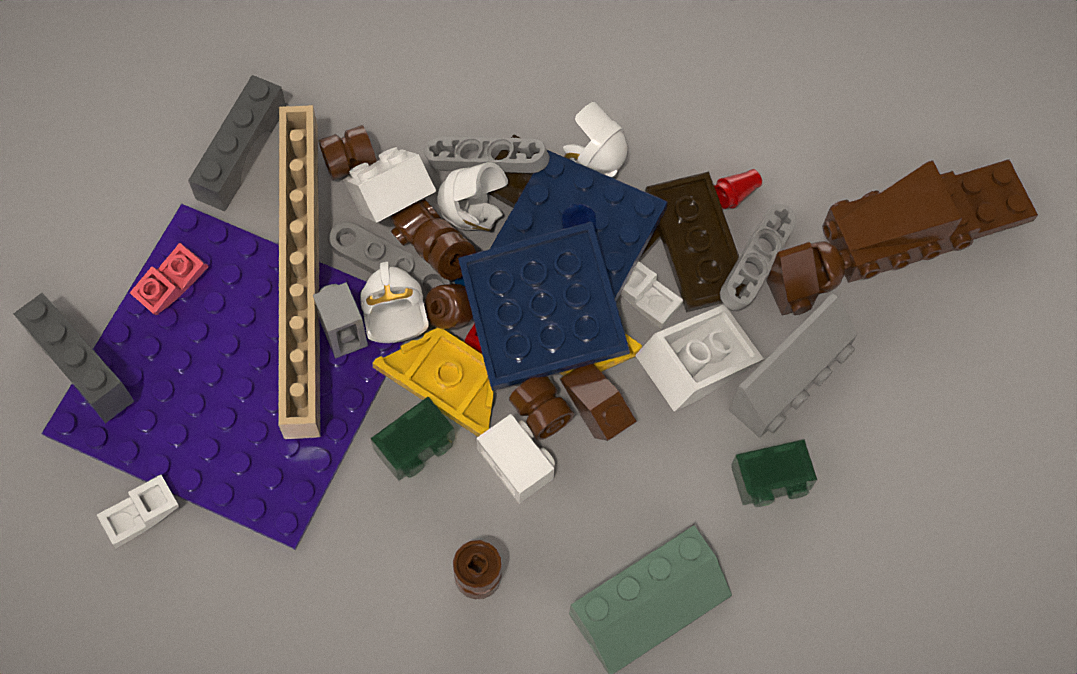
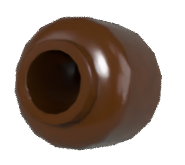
(411, 219)
(448, 306)

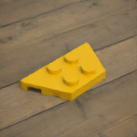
(446, 373)

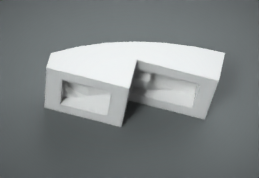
(650, 296)
(139, 512)

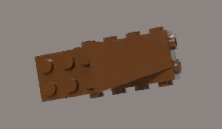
(925, 217)

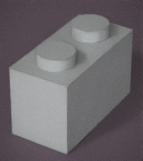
(340, 319)

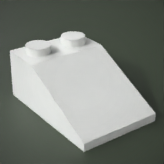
(698, 356)

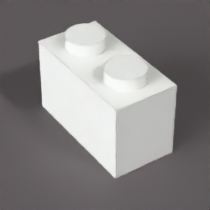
(516, 458)

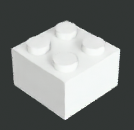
(388, 184)

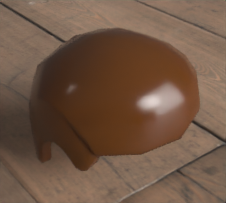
(828, 265)

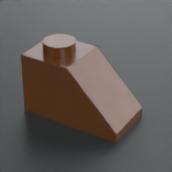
(794, 280)
(597, 402)

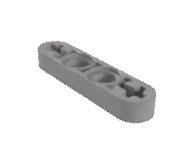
(488, 148)
(756, 254)

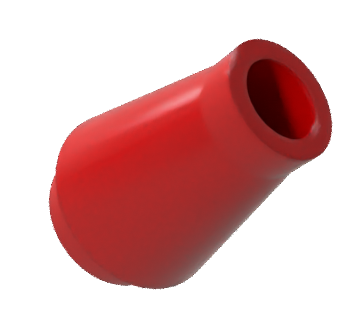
(737, 187)

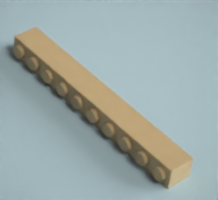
(298, 274)

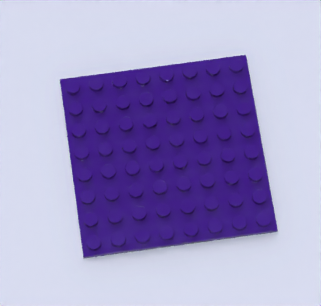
(211, 388)

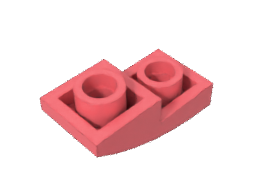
(168, 282)

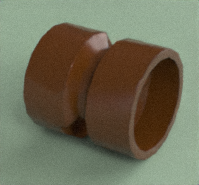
(346, 152)
(441, 247)
(544, 410)
(477, 569)

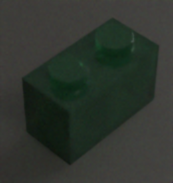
(414, 439)
(774, 473)

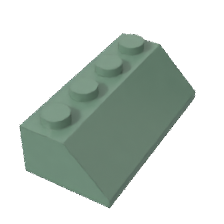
(651, 600)

